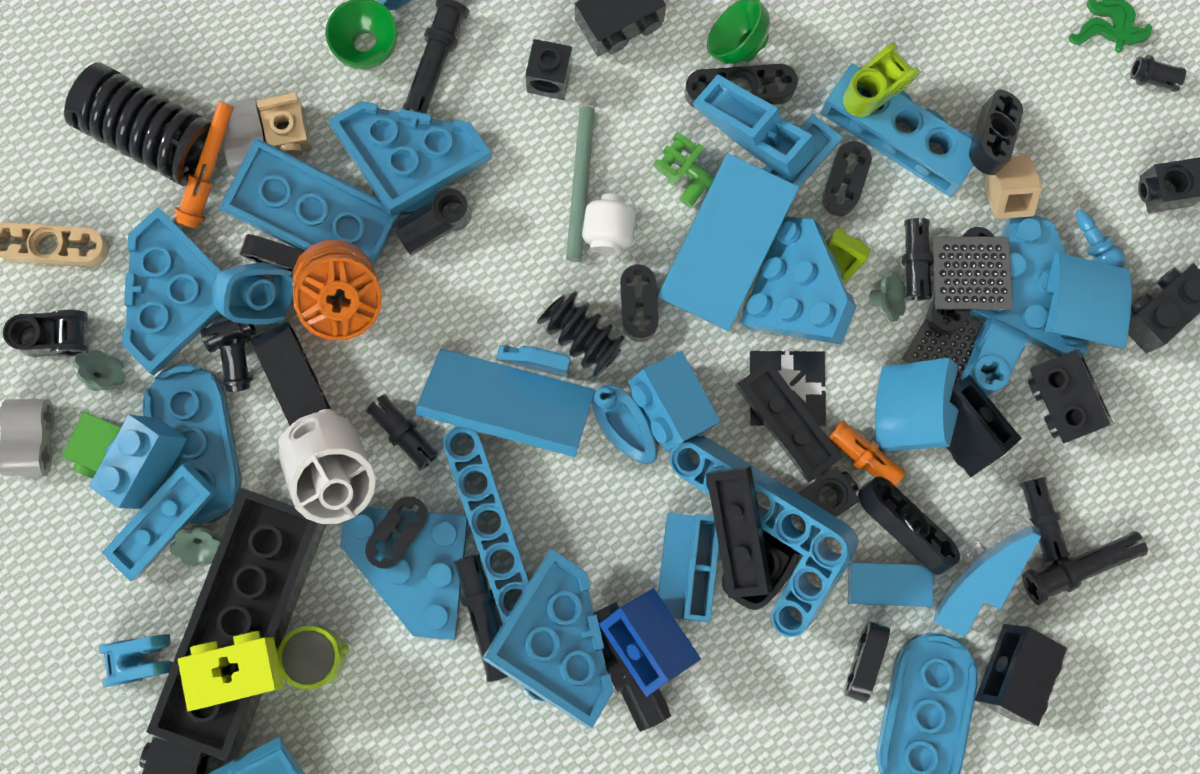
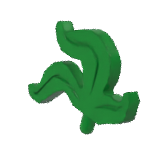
(1121, 32)

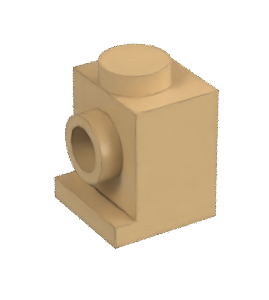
(283, 111)

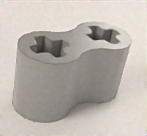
(241, 131)
(26, 437)

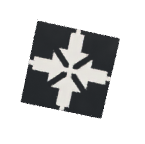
(803, 373)

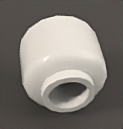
(609, 225)

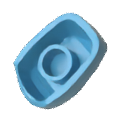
(253, 293)

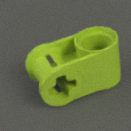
(883, 77)

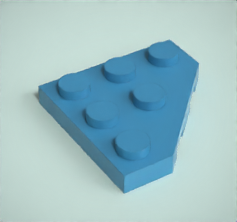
(407, 151)
(1032, 251)
(800, 287)
(165, 292)
(426, 583)
(556, 642)

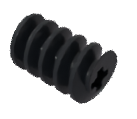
(582, 332)

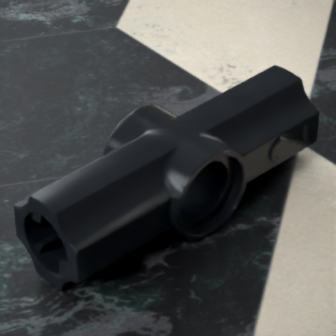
(645, 710)

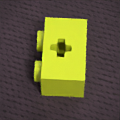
(204, 677)

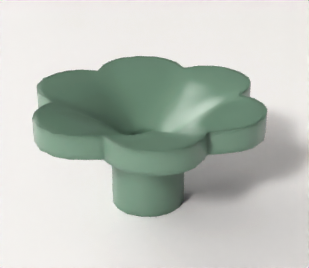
(890, 296)
(99, 370)
(195, 545)

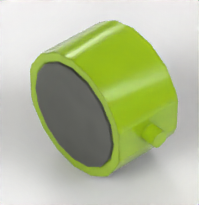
(311, 657)

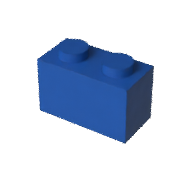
(649, 641)

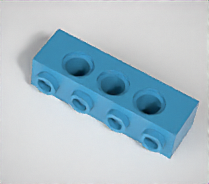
(907, 149)

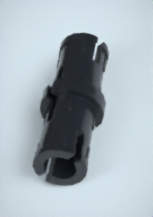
(917, 259)
(402, 432)
(1045, 518)

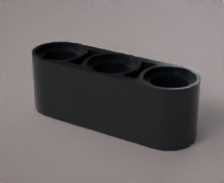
(289, 372)

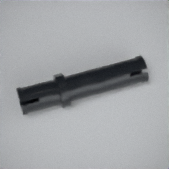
(480, 608)

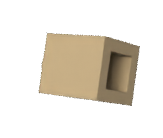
(1014, 189)

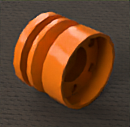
(318, 276)

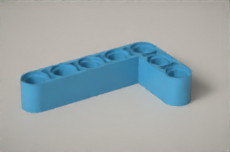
(778, 523)

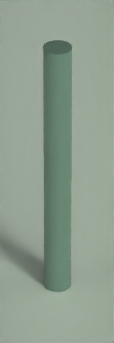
(580, 183)

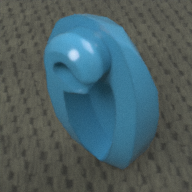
(624, 424)

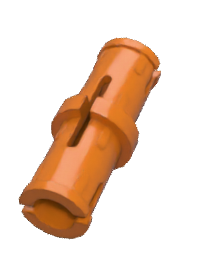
(865, 453)

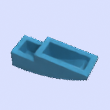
(756, 127)
(986, 581)

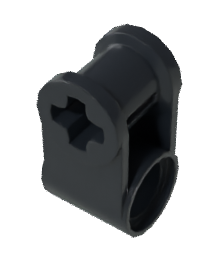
(55, 333)

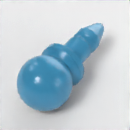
(1100, 247)

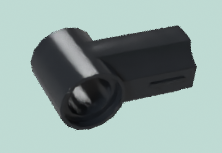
(429, 225)

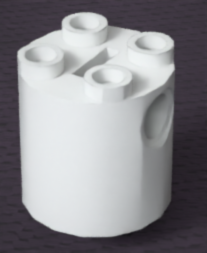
(326, 468)

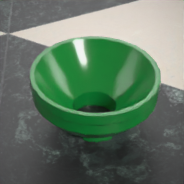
(357, 18)
(739, 32)

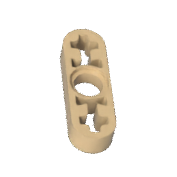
(35, 232)

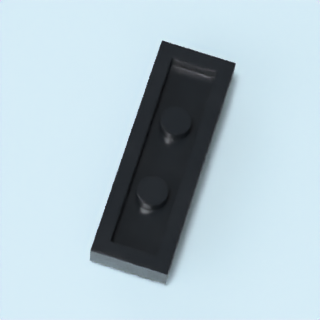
(788, 421)
(739, 532)

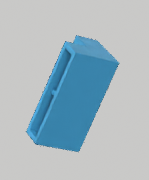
(689, 566)

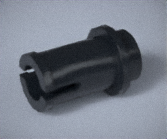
(1157, 73)
(226, 330)
(234, 365)

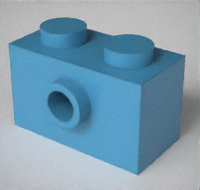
(673, 401)
(137, 461)

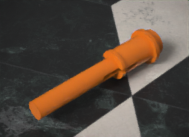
(193, 202)

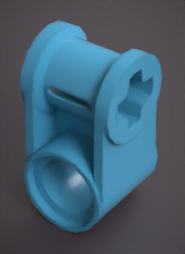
(995, 352)

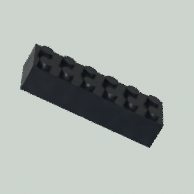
(246, 590)

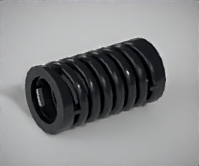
(131, 122)

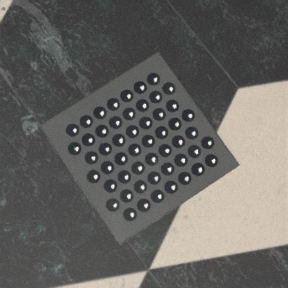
(972, 273)
(957, 346)

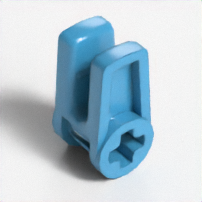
(126, 659)

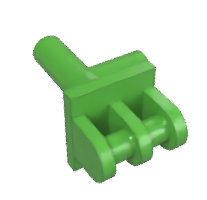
(700, 177)

